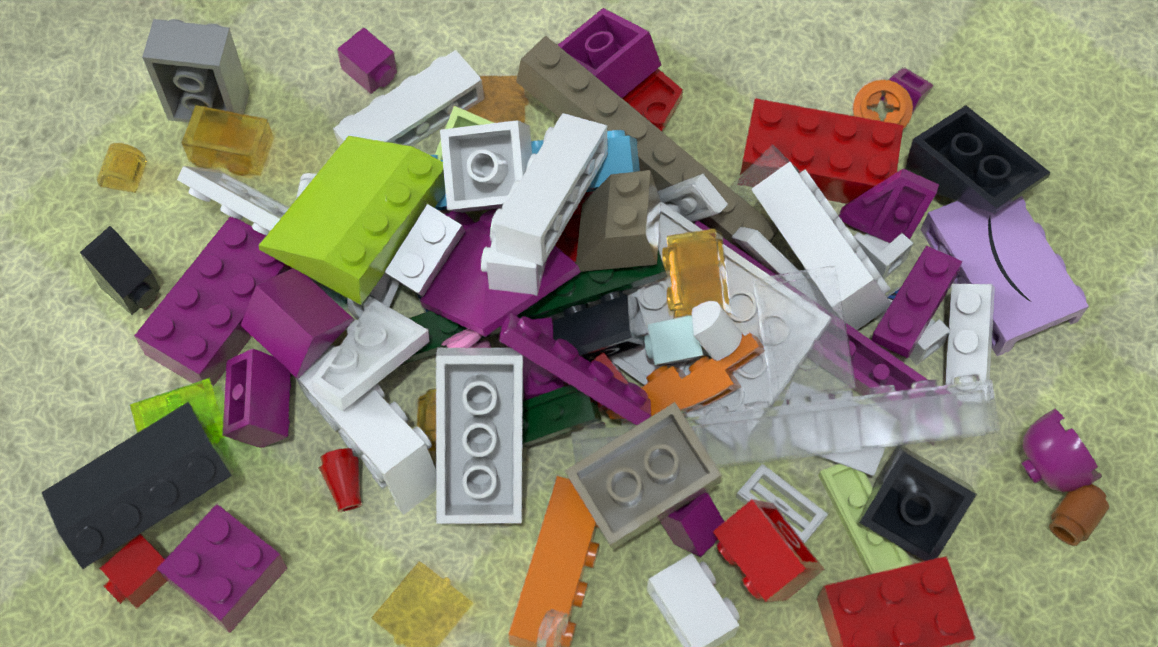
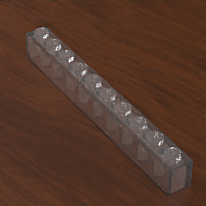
(830, 425)

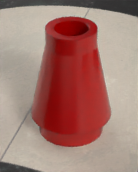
(342, 477)

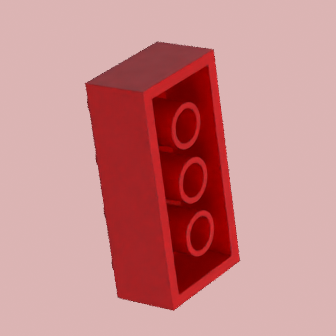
(837, 150)

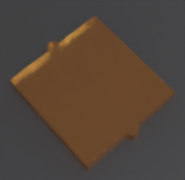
(502, 100)

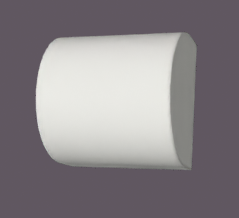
(715, 330)

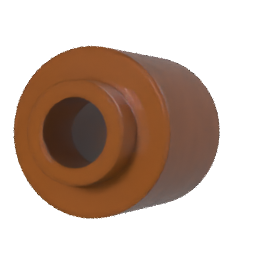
(1079, 514)

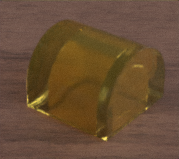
(122, 168)

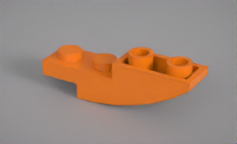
(705, 384)

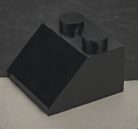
(606, 327)
(916, 504)

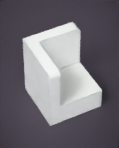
(885, 255)

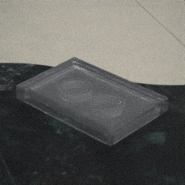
(804, 333)

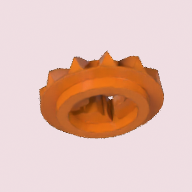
(894, 96)

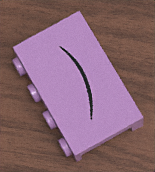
(1014, 258)

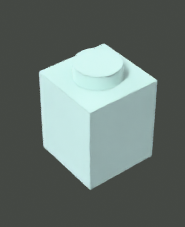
(673, 342)

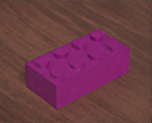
(203, 313)

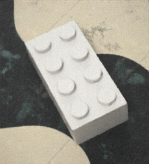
(823, 240)
(478, 435)

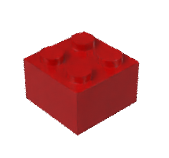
(767, 551)

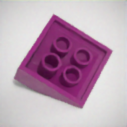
(463, 290)

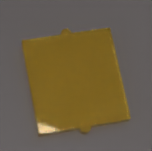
(422, 609)

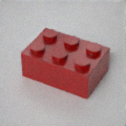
(897, 609)

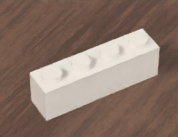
(417, 105)
(550, 189)

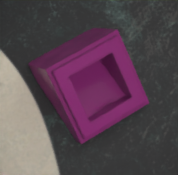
(914, 84)

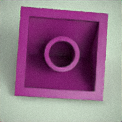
(294, 320)

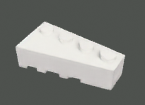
(382, 440)

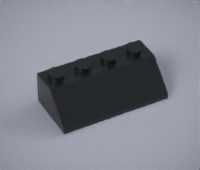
(136, 485)

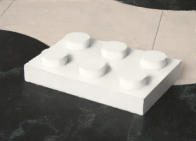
(235, 197)

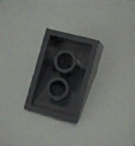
(973, 162)

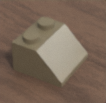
(620, 223)

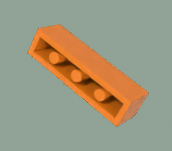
(556, 566)

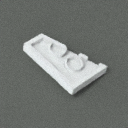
(368, 354)

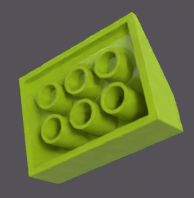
(356, 214)

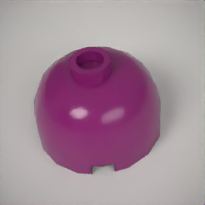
(1057, 455)

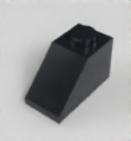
(120, 271)

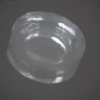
(552, 629)

